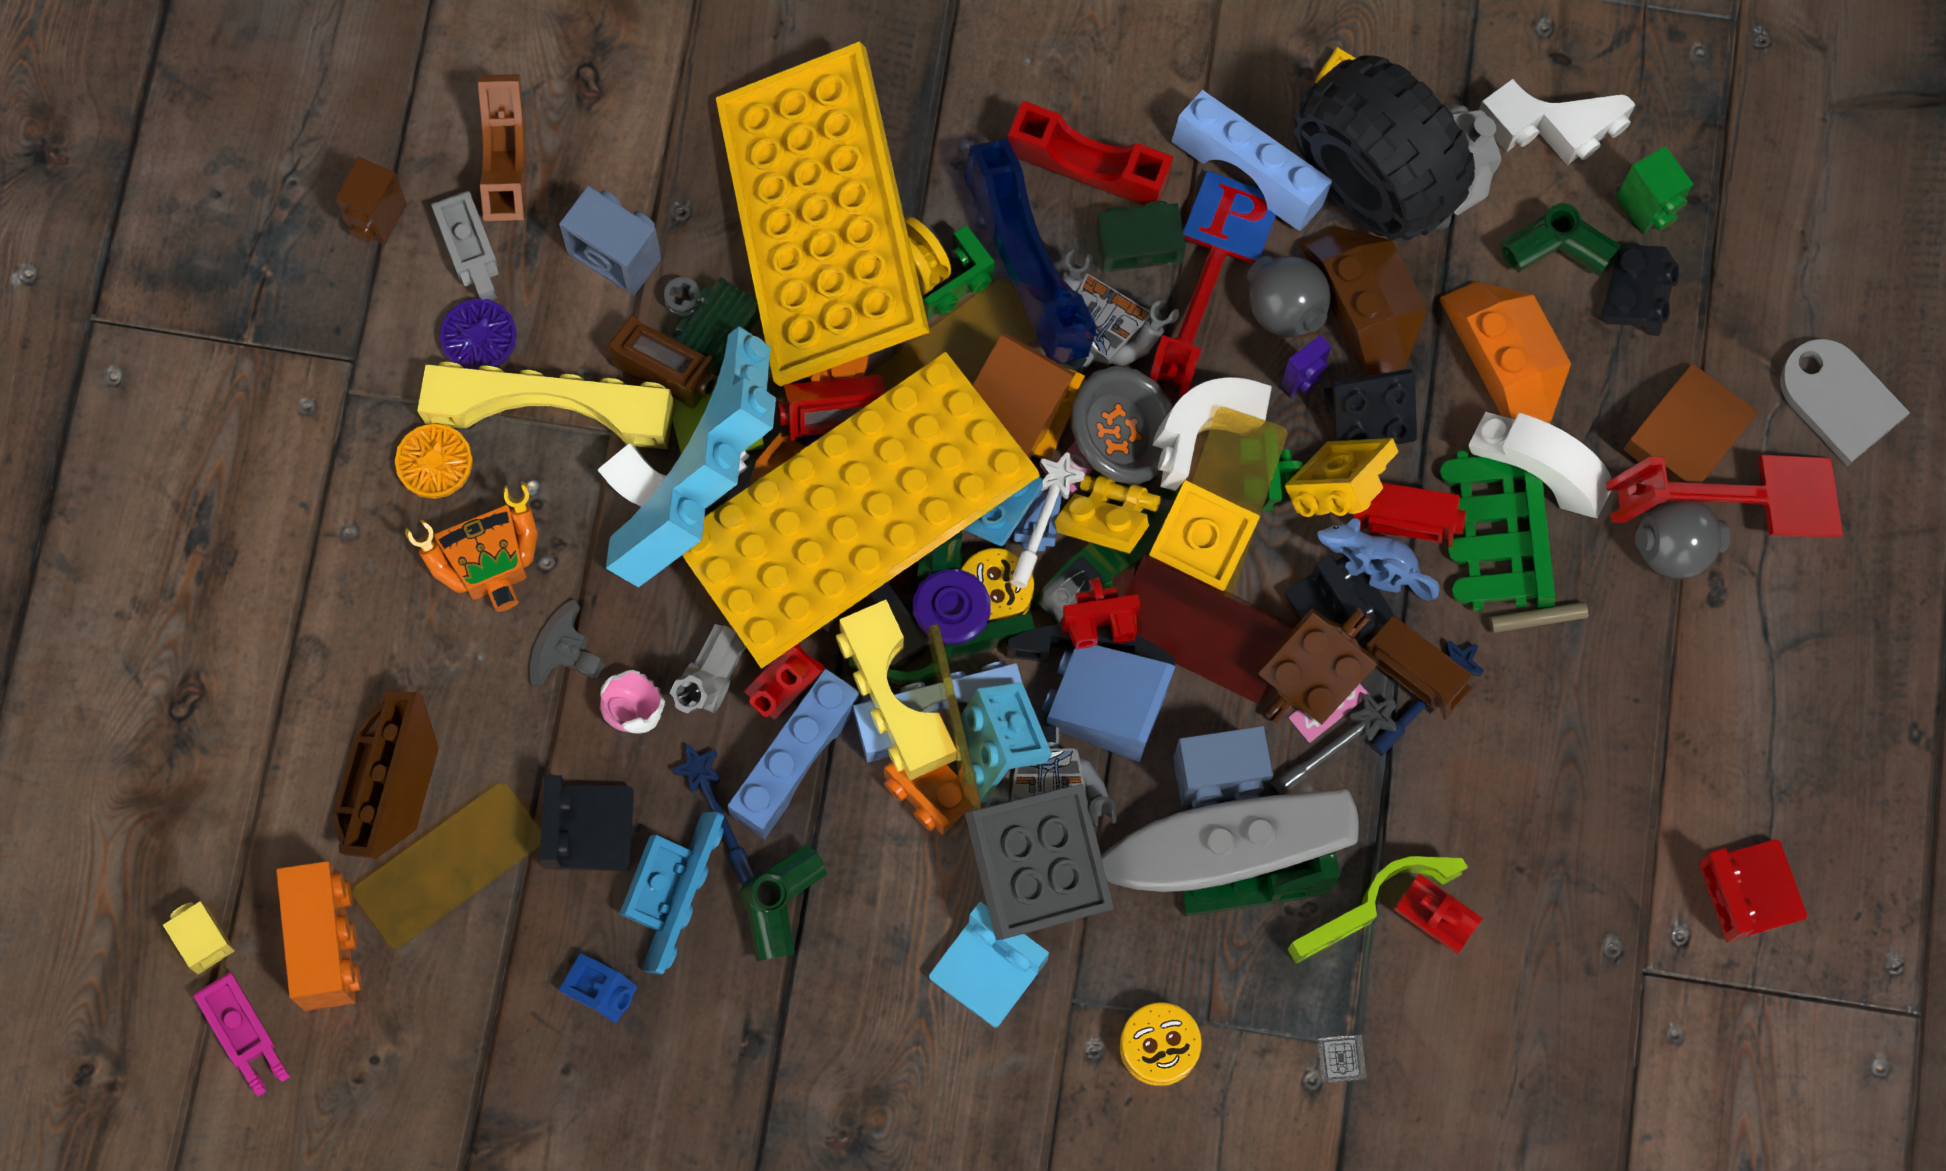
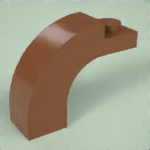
(504, 148)

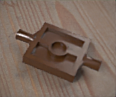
(1317, 666)

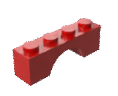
(1126, 171)

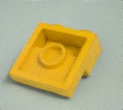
(1341, 477)

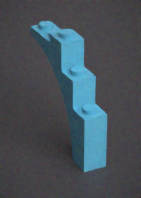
(705, 471)

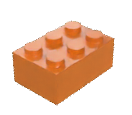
(318, 936)

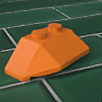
(1510, 347)

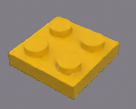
(1204, 535)

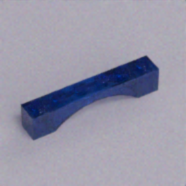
(1051, 304)

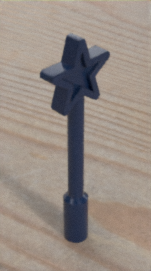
(1464, 659)
(701, 774)

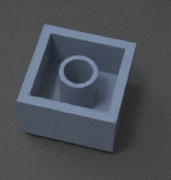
(611, 239)
(1222, 766)

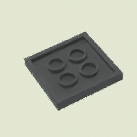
(1039, 861)

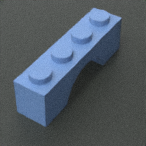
(784, 764)

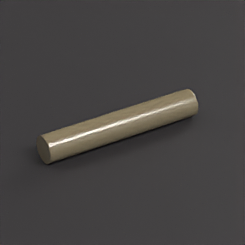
(1538, 617)

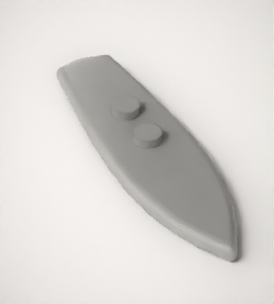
(1232, 841)

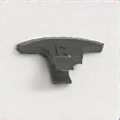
(562, 646)

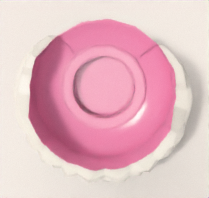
(631, 702)

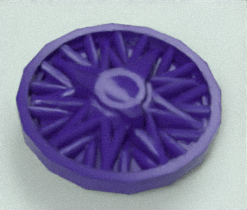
(478, 334)
(954, 602)

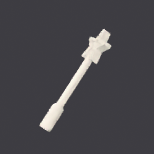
(1057, 480)

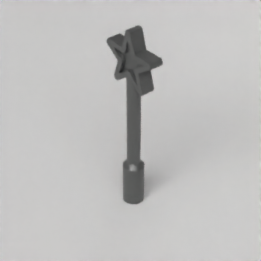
(1371, 719)

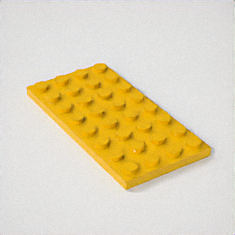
(821, 215)
(856, 508)

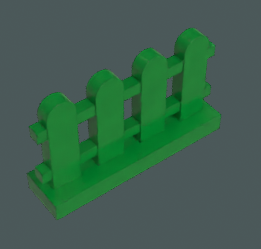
(1500, 547)

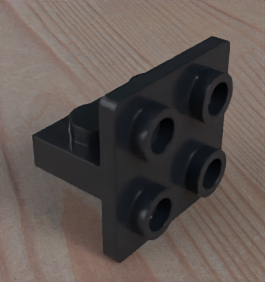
(1374, 407)
(1338, 595)

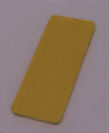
(965, 335)
(1240, 463)
(953, 718)
(448, 866)

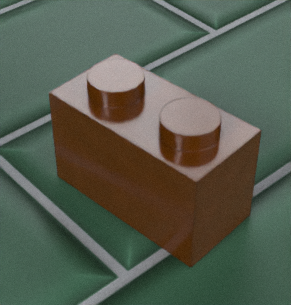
(371, 201)

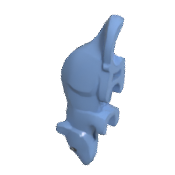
(1381, 557)

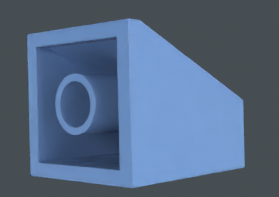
(1109, 698)

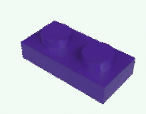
(1306, 367)

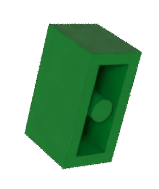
(1655, 191)

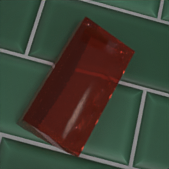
(1206, 627)

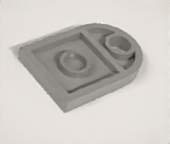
(1842, 400)

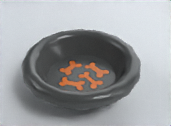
(1117, 422)

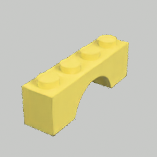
(917, 737)

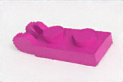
(239, 1029)

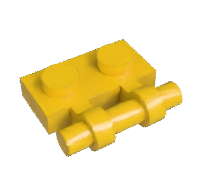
(1105, 523)

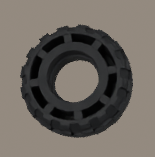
(1385, 146)

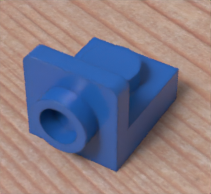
(598, 987)

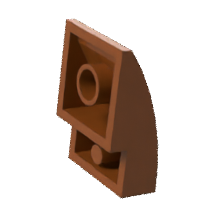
(1023, 390)
(1692, 427)

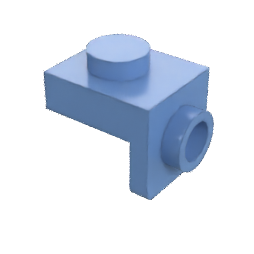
(1027, 524)

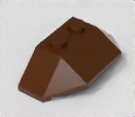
(1369, 296)
(385, 776)

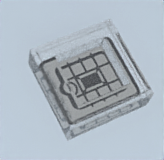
(1341, 1058)

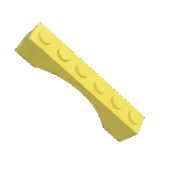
(466, 396)

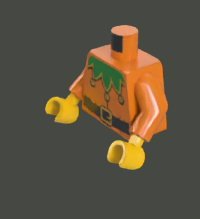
(484, 552)

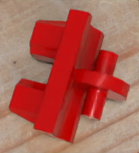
(1099, 609)
(783, 681)
(1438, 914)

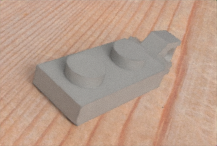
(467, 242)

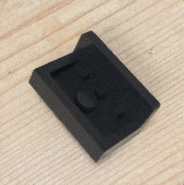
(1641, 287)

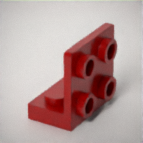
(1752, 889)

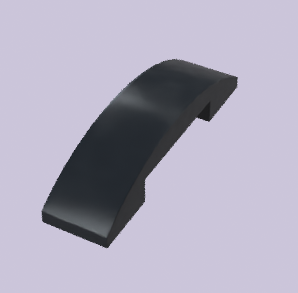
(1036, 644)

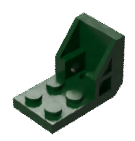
(1287, 884)

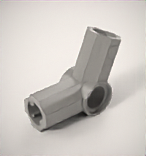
(707, 679)

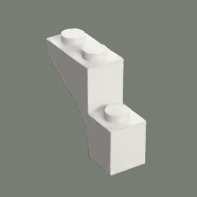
(1568, 127)

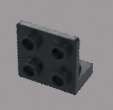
(586, 826)

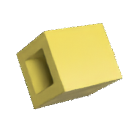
(198, 936)

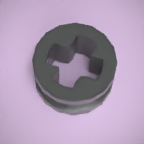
(677, 287)

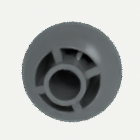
(1288, 295)
(1681, 538)

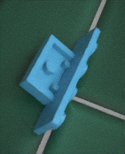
(666, 885)

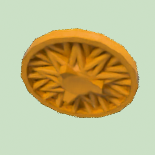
(433, 461)

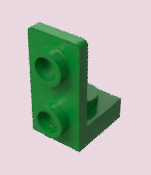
(968, 255)

